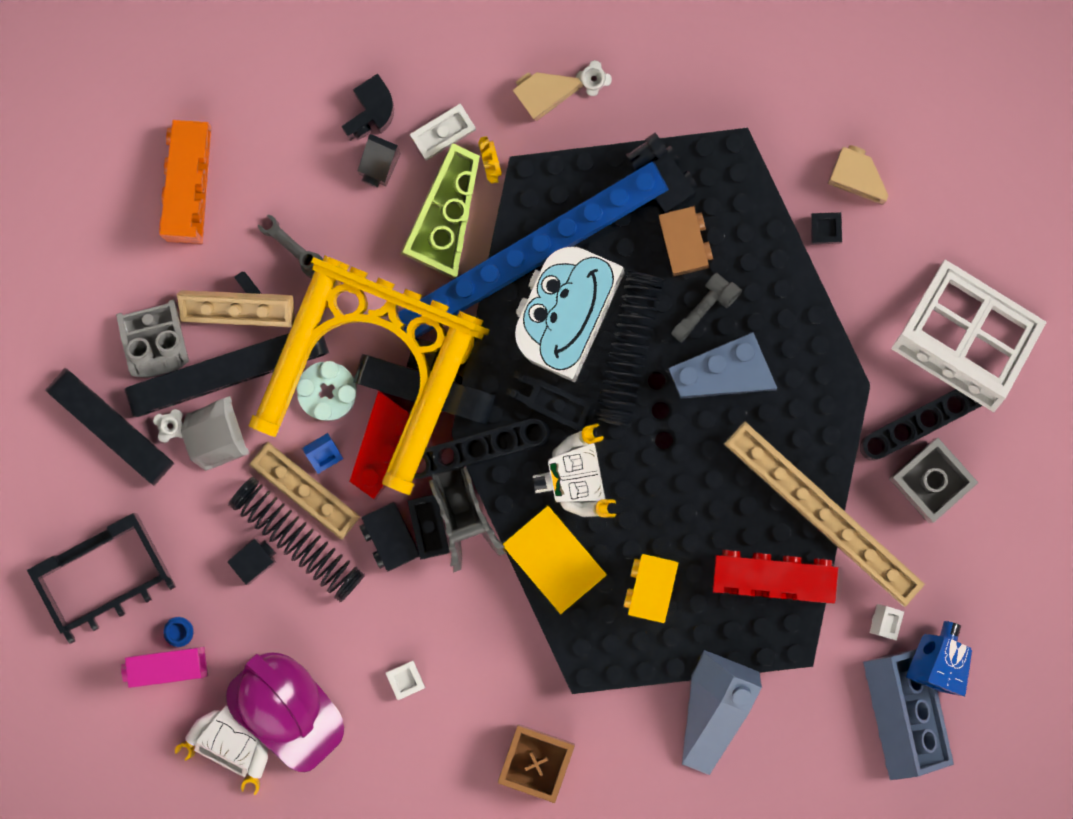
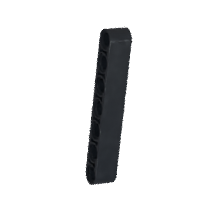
(210, 376)

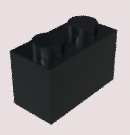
(428, 527)
(390, 537)

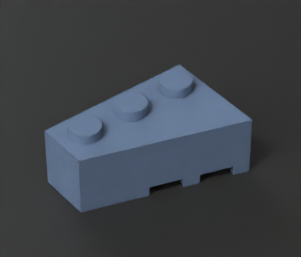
(724, 370)

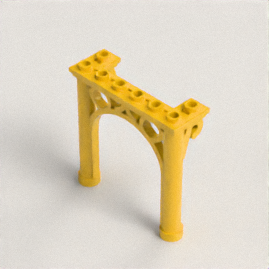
(434, 386)

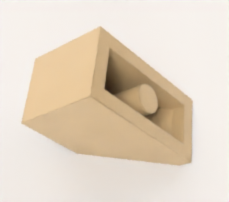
(544, 92)
(858, 175)

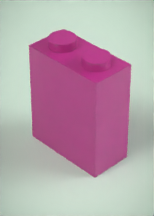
(164, 667)

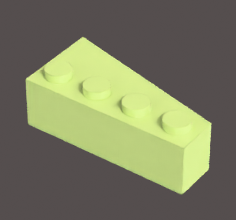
(442, 220)

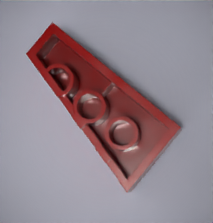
(775, 578)

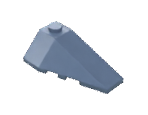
(717, 707)

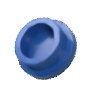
(178, 631)

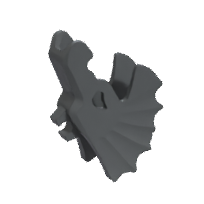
(461, 512)

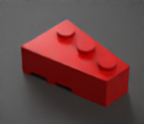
(378, 445)

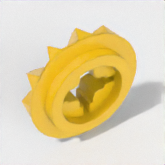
(489, 159)

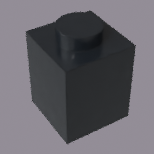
(252, 560)

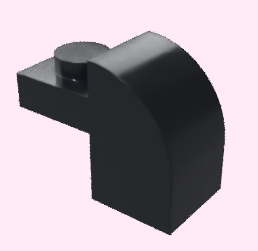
(378, 109)

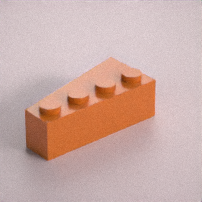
(185, 182)

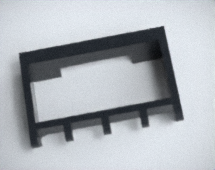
(55, 563)

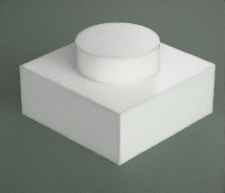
(886, 622)
(405, 680)

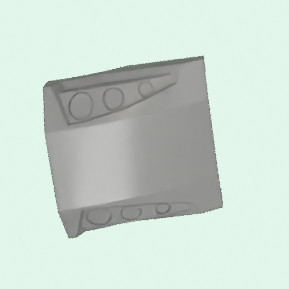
(153, 340)
(213, 435)

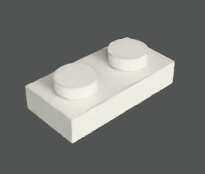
(443, 131)

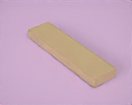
(236, 308)
(304, 490)

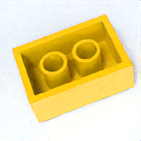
(652, 588)

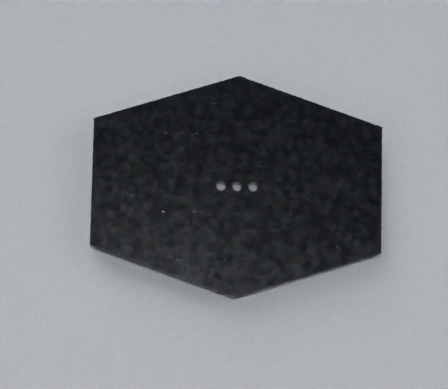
(697, 492)

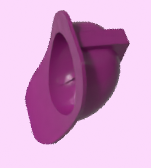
(285, 710)

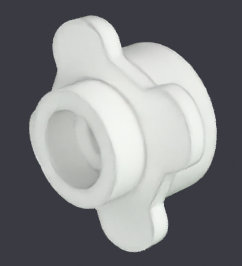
(594, 69)
(162, 421)

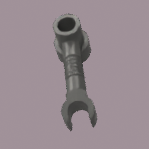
(295, 249)
(719, 291)

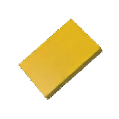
(554, 559)

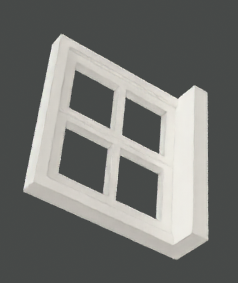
(953, 365)

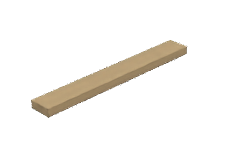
(824, 514)

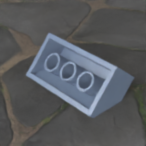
(907, 718)

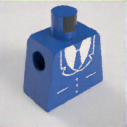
(942, 661)

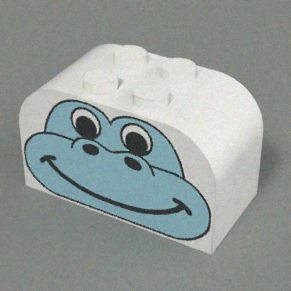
(566, 309)

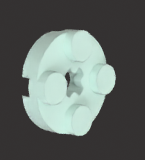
(325, 408)

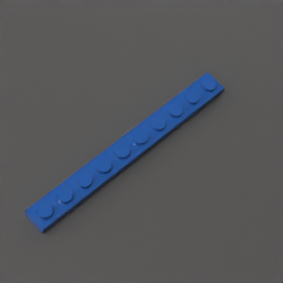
(538, 246)

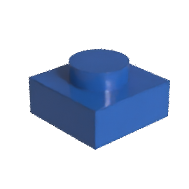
(322, 453)

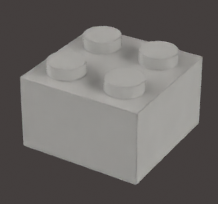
(933, 480)

